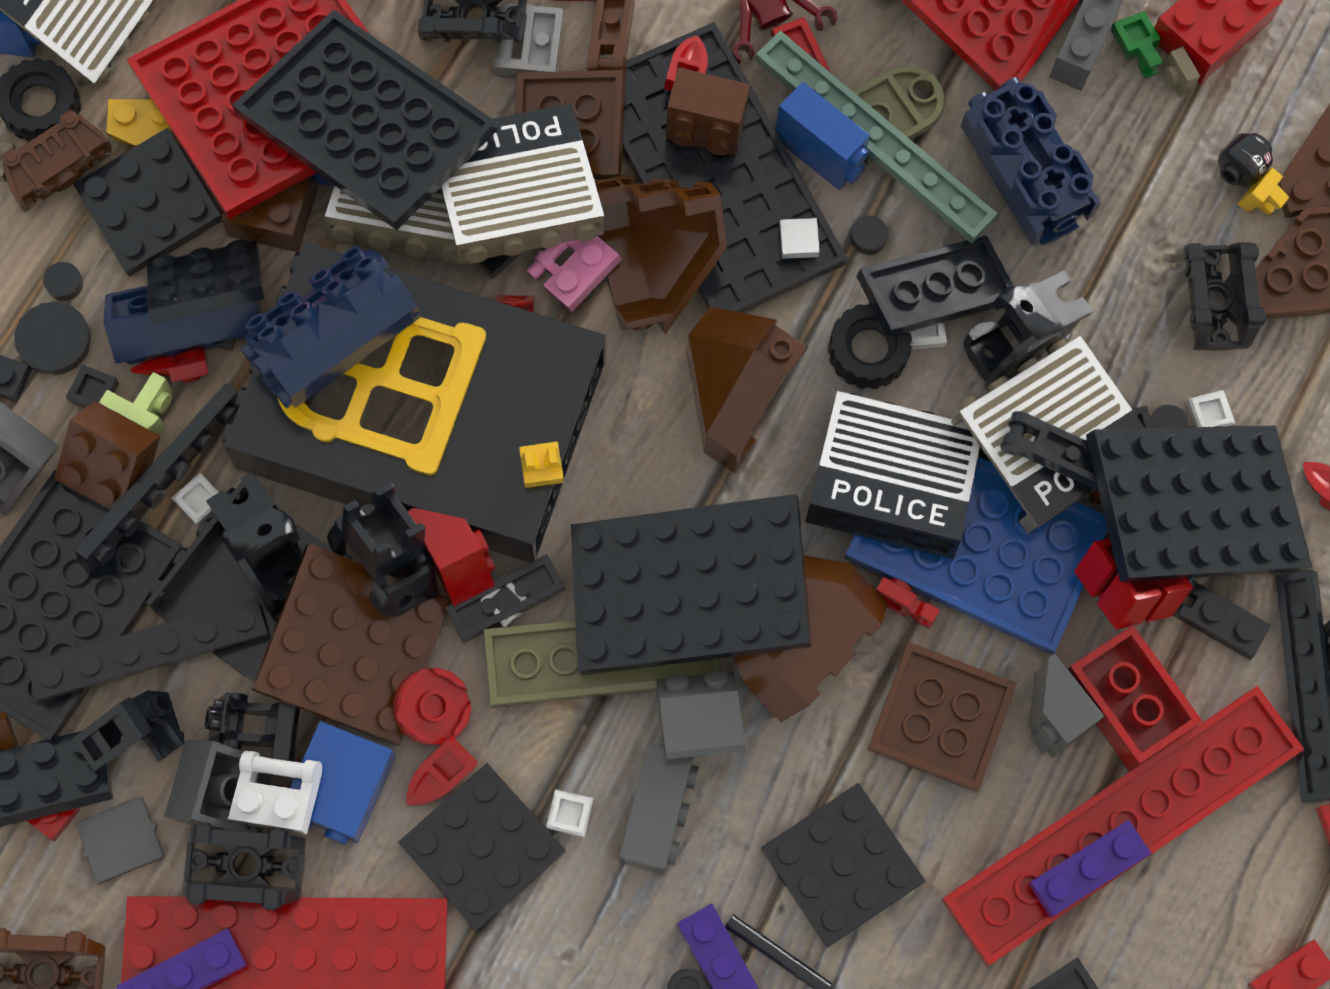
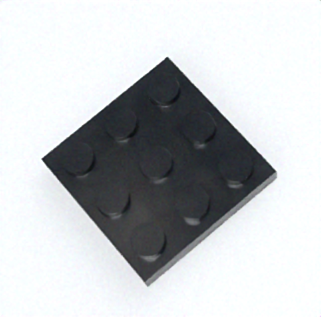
(148, 202)
(204, 280)
(482, 847)
(842, 865)

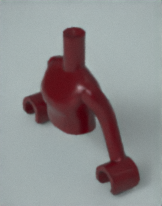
(771, 13)

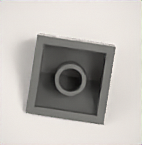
(22, 456)
(1059, 708)
(700, 715)
(207, 785)

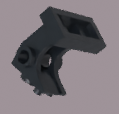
(144, 717)
(227, 719)

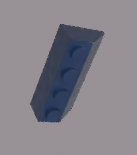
(136, 338)

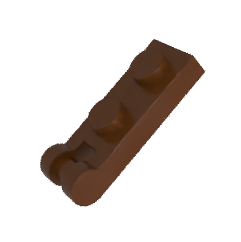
(610, 35)

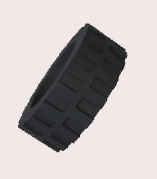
(31, 74)
(853, 369)

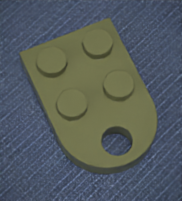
(894, 99)

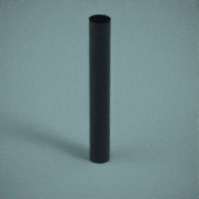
(777, 954)

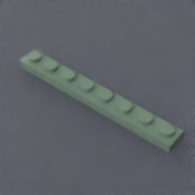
(886, 143)

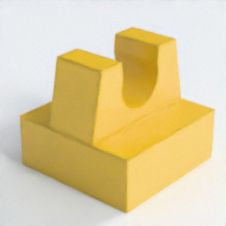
(1264, 194)
(541, 464)

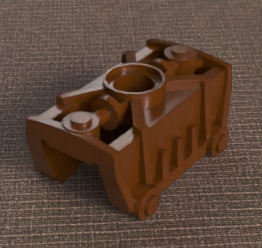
(54, 159)
(55, 952)

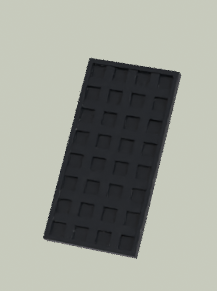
(755, 184)

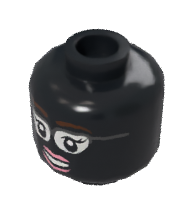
(1245, 159)

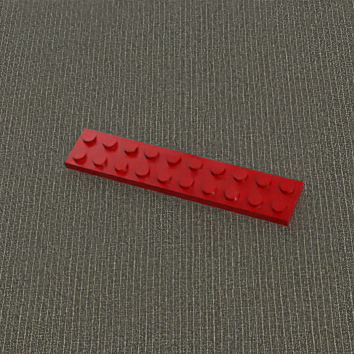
(1157, 798)

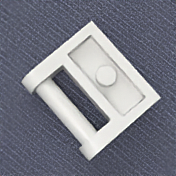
(274, 805)

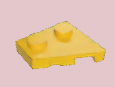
(134, 121)

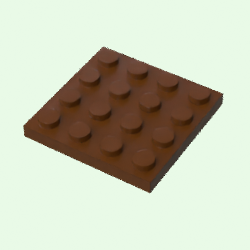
(341, 654)

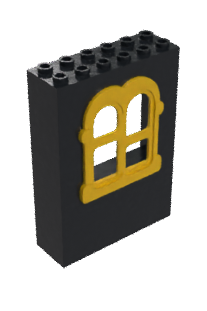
(507, 387)

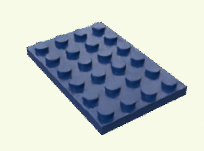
(999, 571)

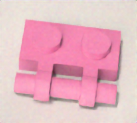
(578, 274)

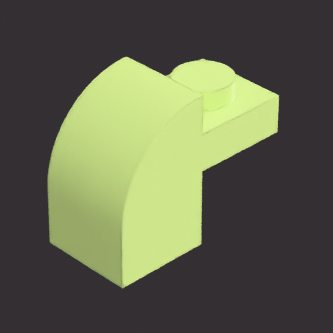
(151, 401)

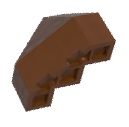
(665, 245)
(734, 374)
(840, 613)

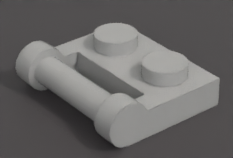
(540, 43)

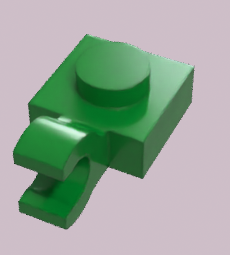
(1139, 38)

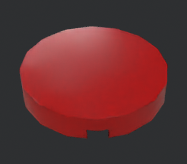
(431, 706)

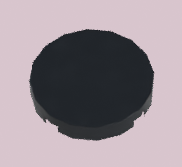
(52, 338)

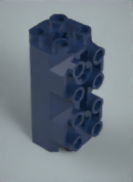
(1029, 163)
(331, 329)

